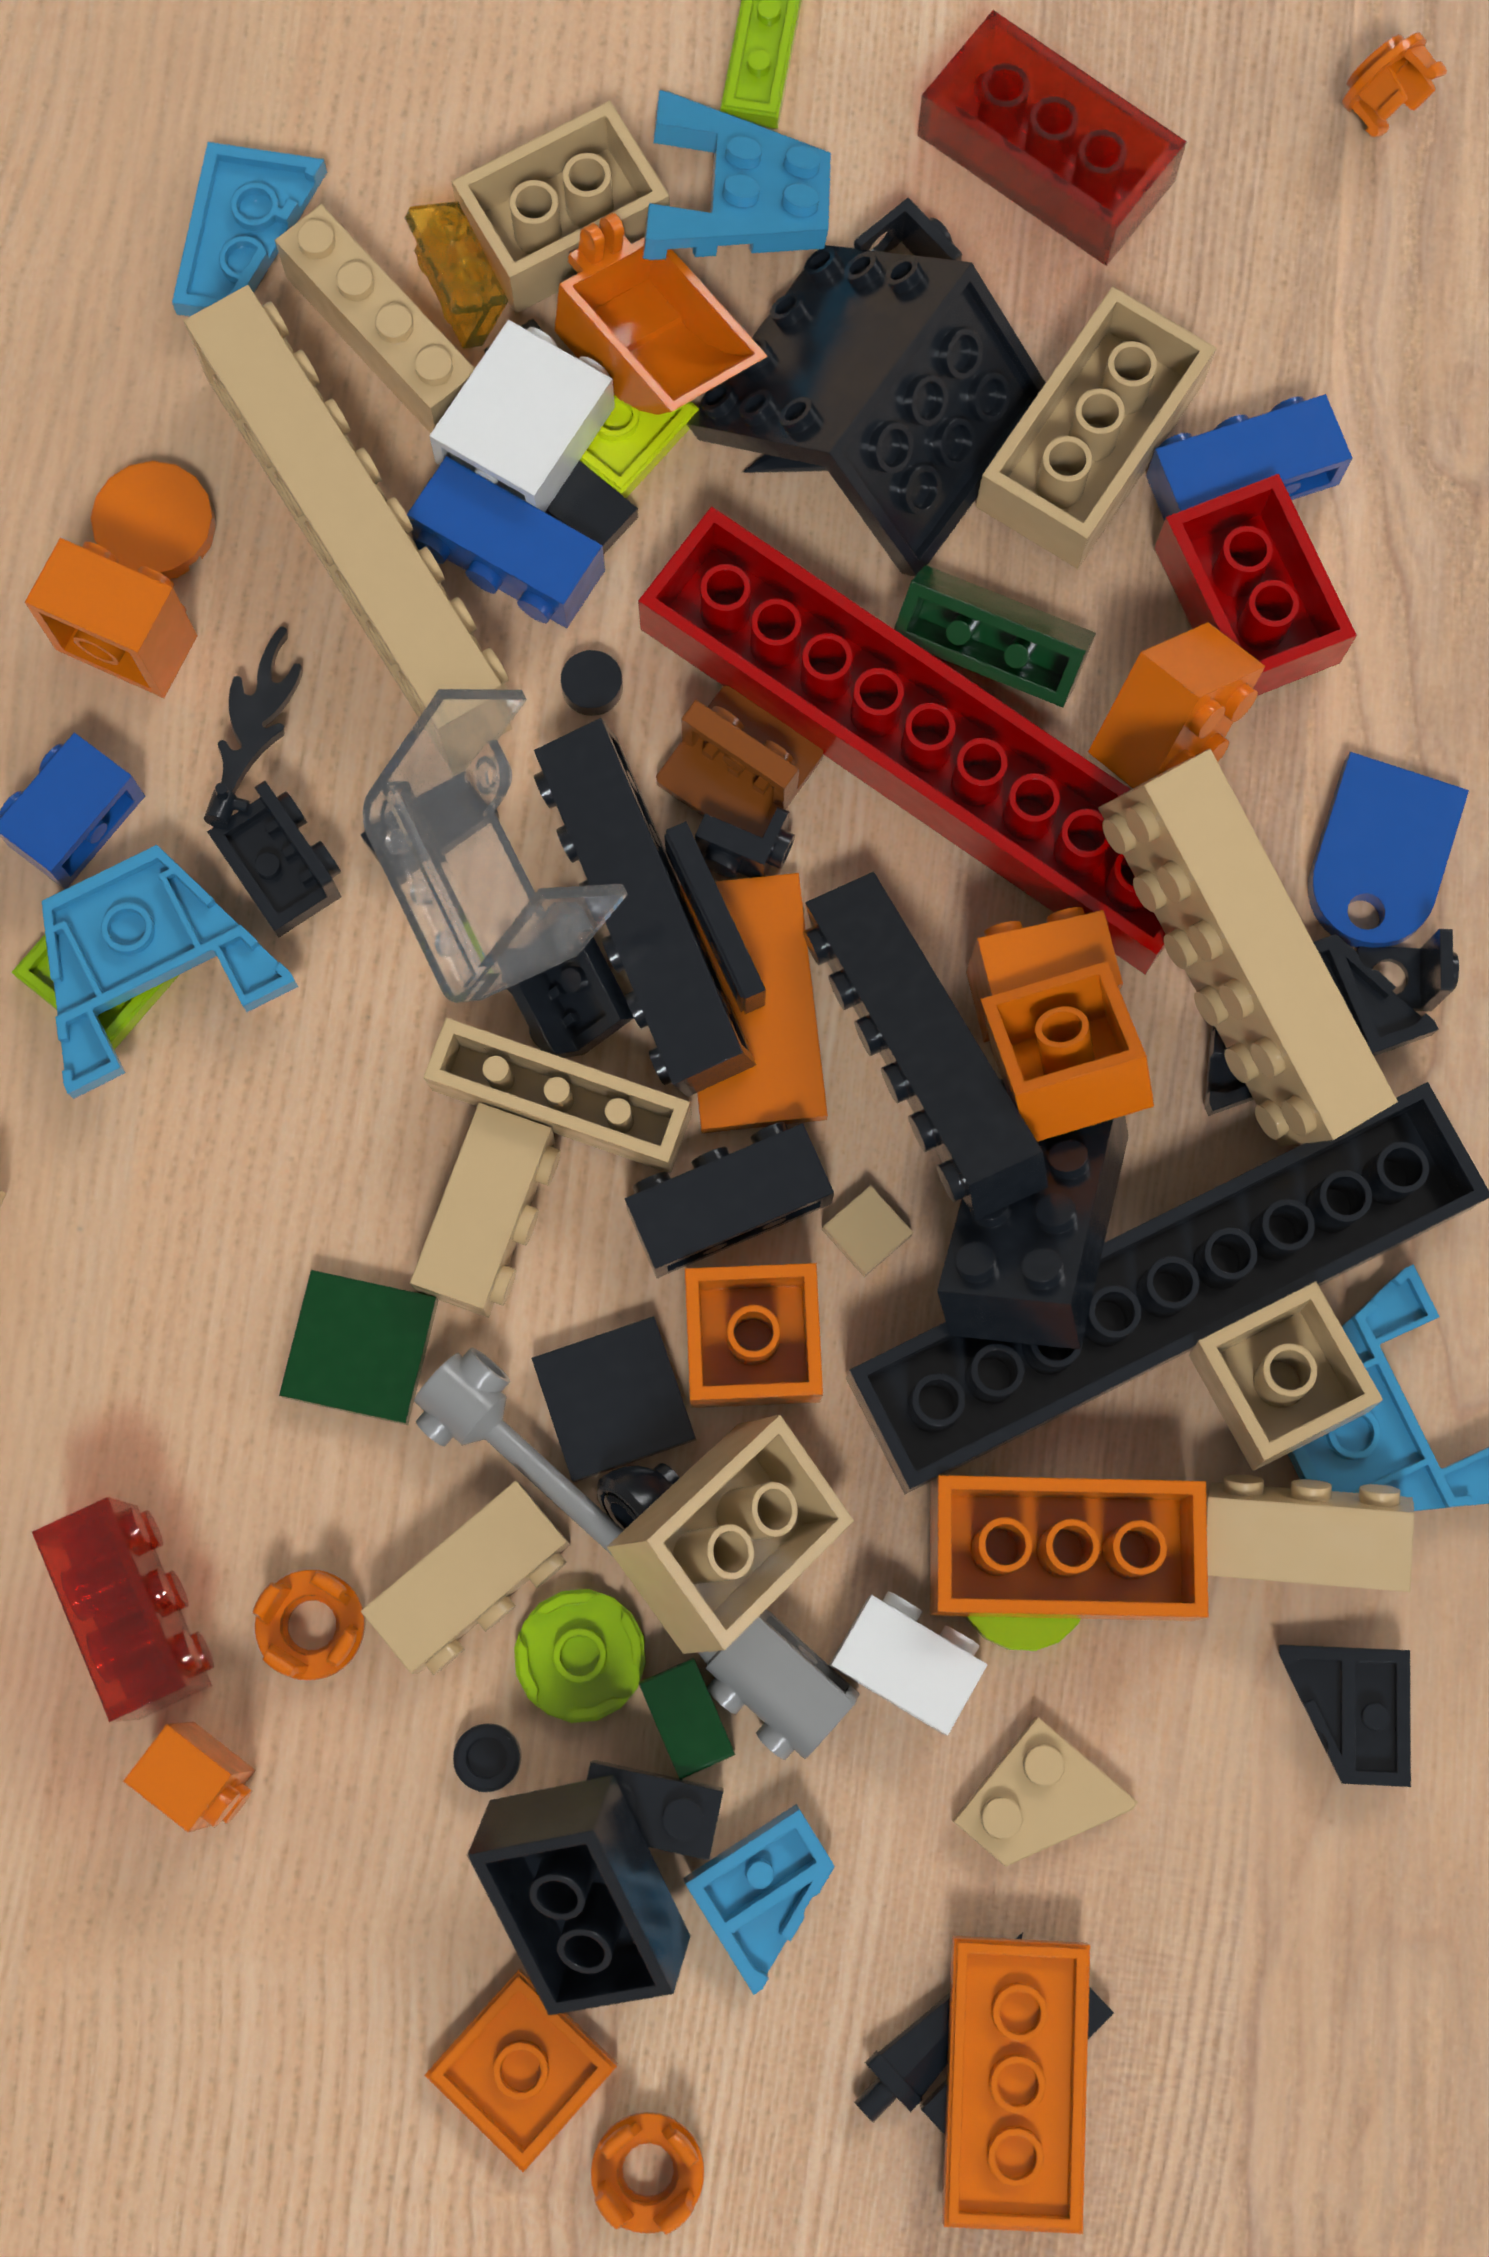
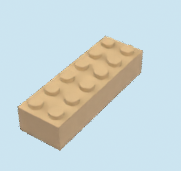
(1246, 954)

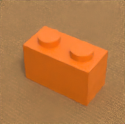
(191, 1777)

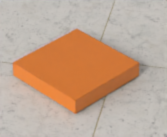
(521, 2071)

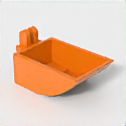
(647, 322)

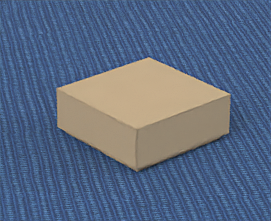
(867, 1231)

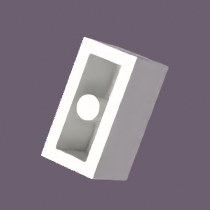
(910, 1663)

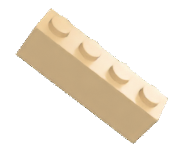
(373, 315)
(559, 1094)

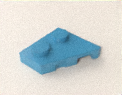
(760, 1891)

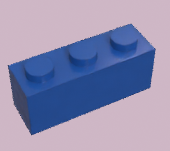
(1292, 440)
(506, 543)

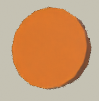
(154, 518)

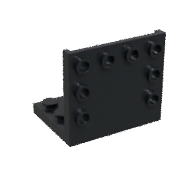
(888, 380)

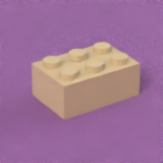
(543, 193)
(731, 1535)

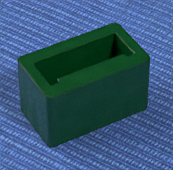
(686, 1718)

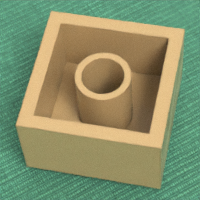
(1284, 1376)

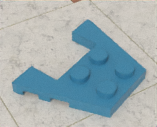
(763, 186)
(129, 935)
(1388, 1441)

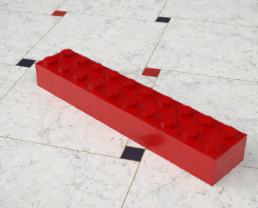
(900, 723)

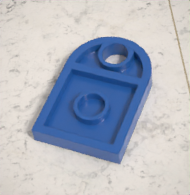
(1385, 847)

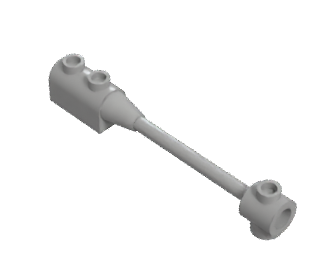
(761, 1669)

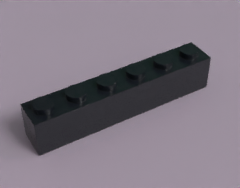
(653, 926)
(926, 1048)

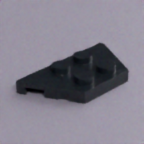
(1377, 1010)

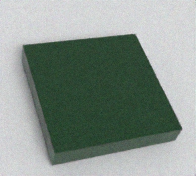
(359, 1347)

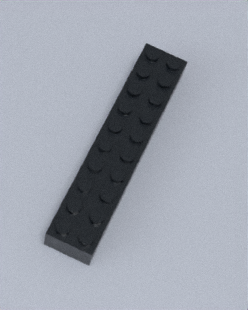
(1175, 1283)

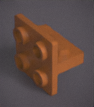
(737, 762)

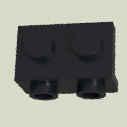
(276, 862)
(573, 1004)

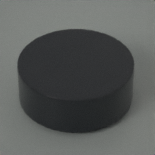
(591, 682)
(487, 1757)

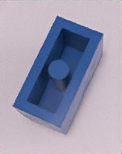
(68, 810)

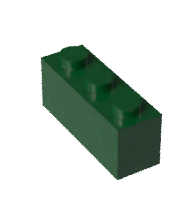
(994, 635)

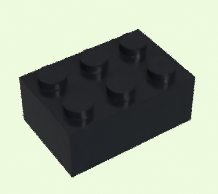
(580, 1896)

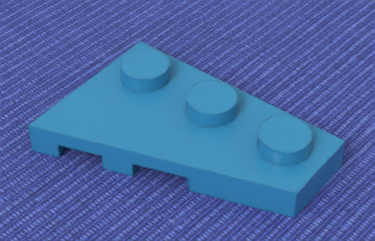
(237, 214)

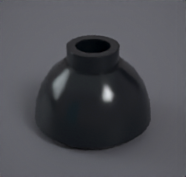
(631, 1490)

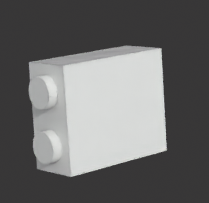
(525, 415)

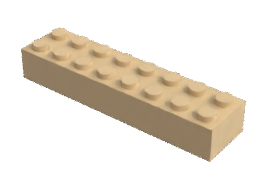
(339, 501)

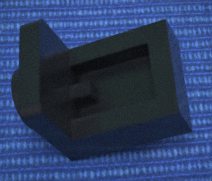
(735, 851)

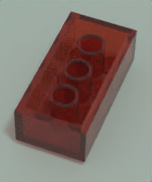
(1049, 137)

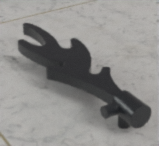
(248, 718)

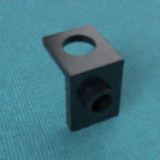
(912, 228)
(1429, 970)

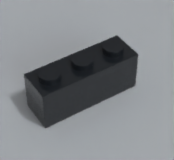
(728, 1197)

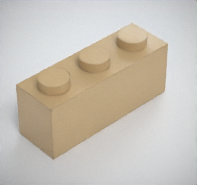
(486, 1211)
(1310, 1533)
(467, 1581)

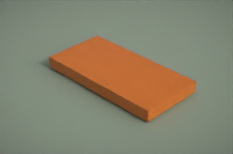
(784, 1032)
(1016, 2085)

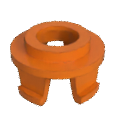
(1392, 77)
(273, 1616)
(634, 2211)

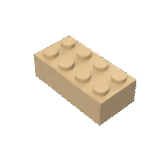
(1094, 427)

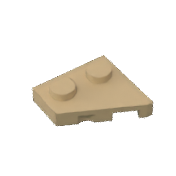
(1039, 1797)

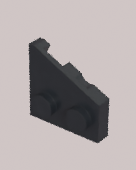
(1357, 1709)

